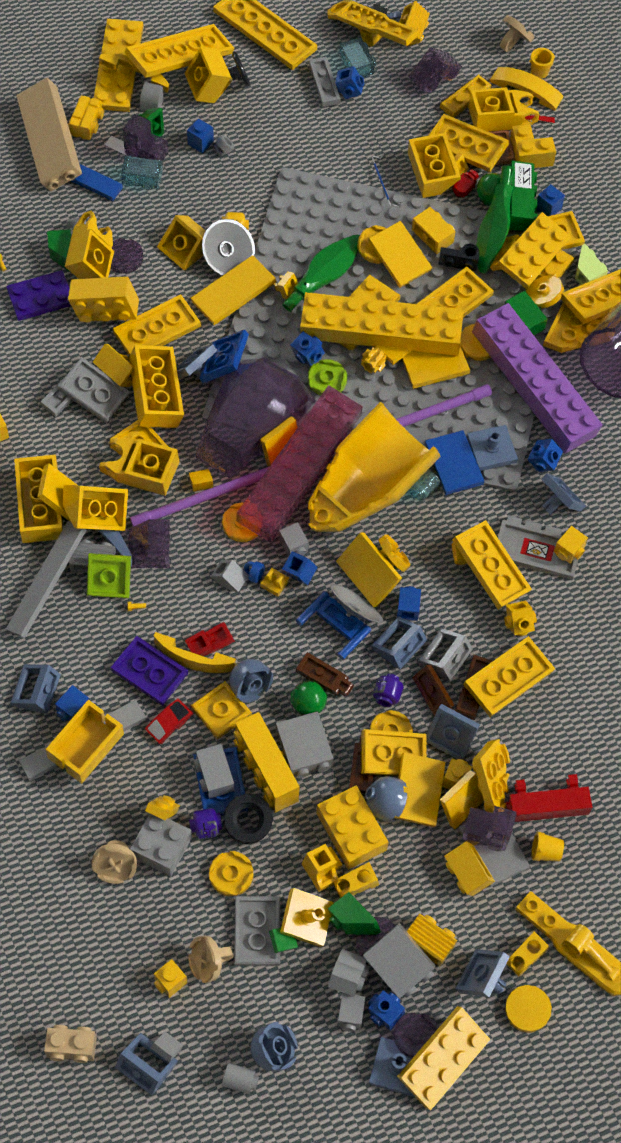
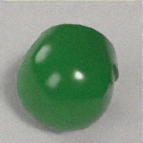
(486, 187)
(308, 698)

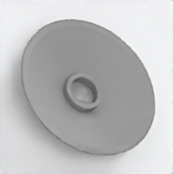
(226, 245)
(355, 604)

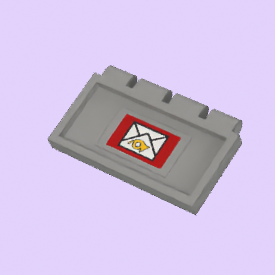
(534, 547)

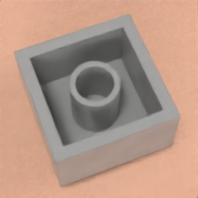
(161, 844)

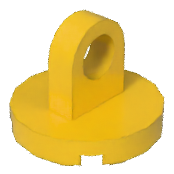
(392, 554)

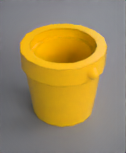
(541, 62)
(546, 848)

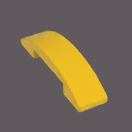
(114, 60)
(527, 82)
(219, 664)

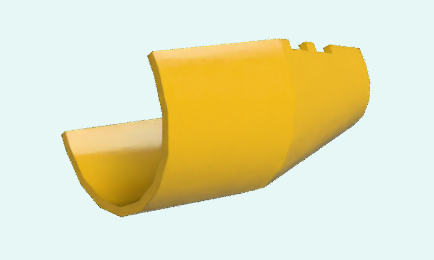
(368, 472)

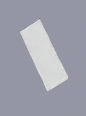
(116, 144)

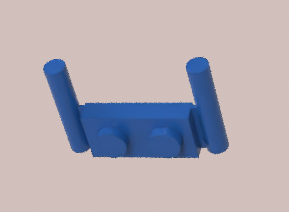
(335, 616)

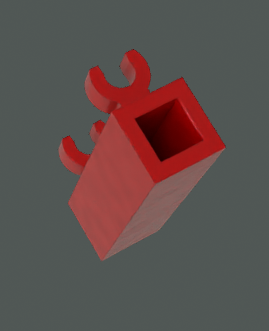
(550, 803)

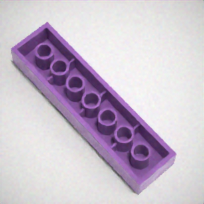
(536, 378)

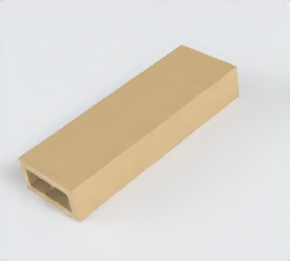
(49, 134)

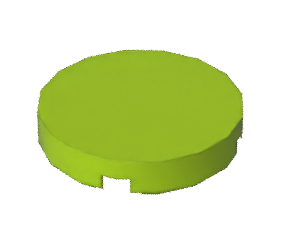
(326, 373)

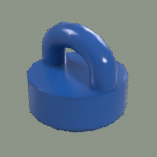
(256, 572)

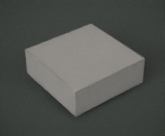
(167, 1046)

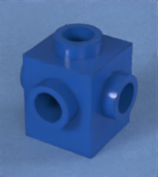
(349, 82)
(307, 349)
(545, 455)
(385, 1017)

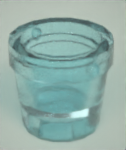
(424, 486)

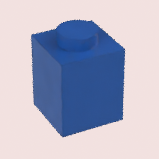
(200, 135)
(550, 201)
(299, 568)
(409, 603)
(70, 703)

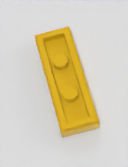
(460, 99)

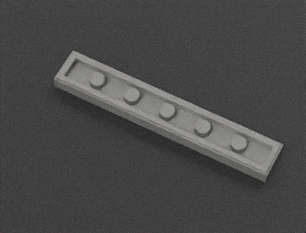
(45, 580)
(38, 763)

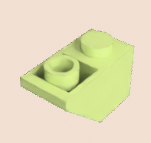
(589, 266)

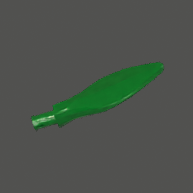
(495, 222)
(324, 268)

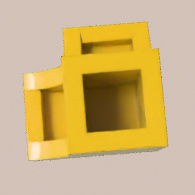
(322, 866)

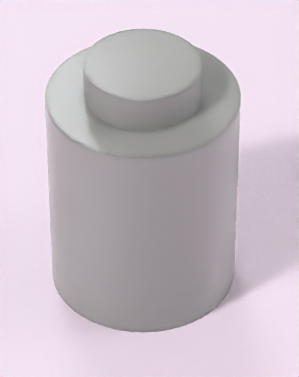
(240, 1078)

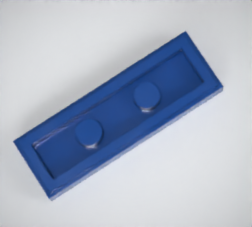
(98, 183)

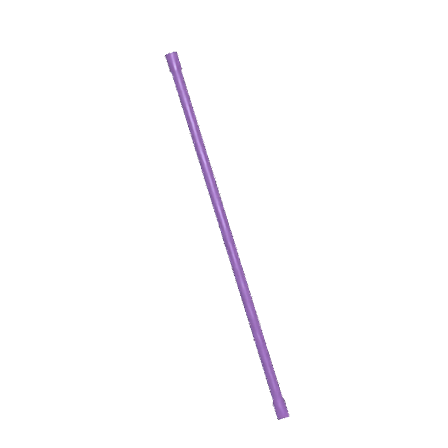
(473, 395)

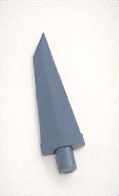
(116, 540)

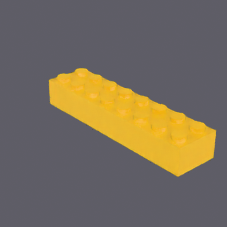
(382, 323)

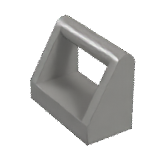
(453, 657)

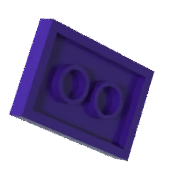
(39, 295)
(149, 670)

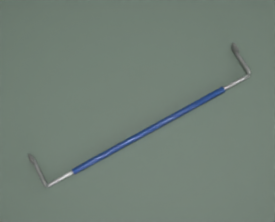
(381, 181)

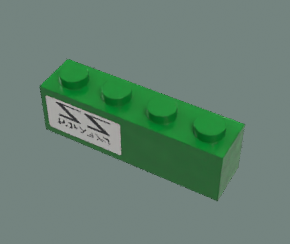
(522, 199)

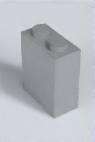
(304, 745)
(400, 961)

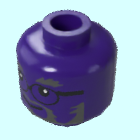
(388, 690)
(206, 823)

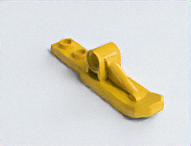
(371, 23)
(574, 943)

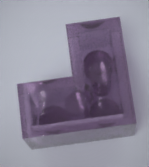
(433, 68)
(141, 142)
(489, 828)

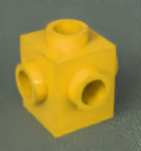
(520, 618)

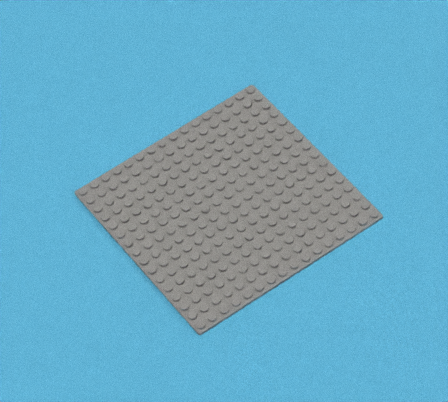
(319, 210)

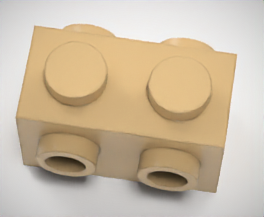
(70, 1044)

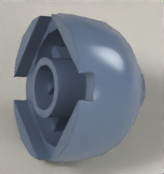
(250, 679)
(386, 798)
(274, 1047)

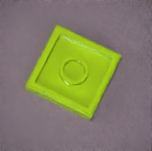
(108, 575)

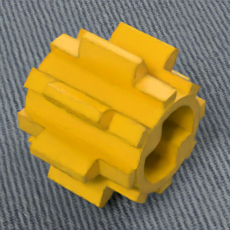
(373, 360)

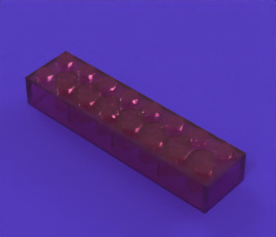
(299, 464)

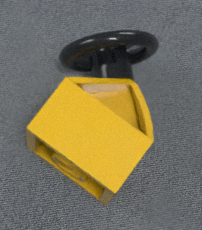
(210, 76)

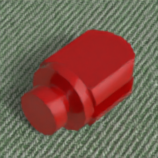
(466, 183)

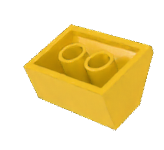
(433, 164)
(96, 507)

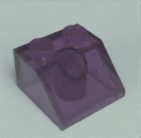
(150, 544)

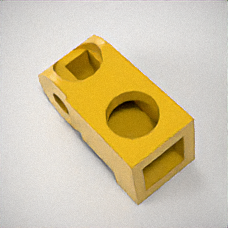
(356, 880)
(527, 954)

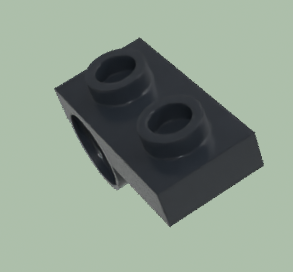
(460, 259)

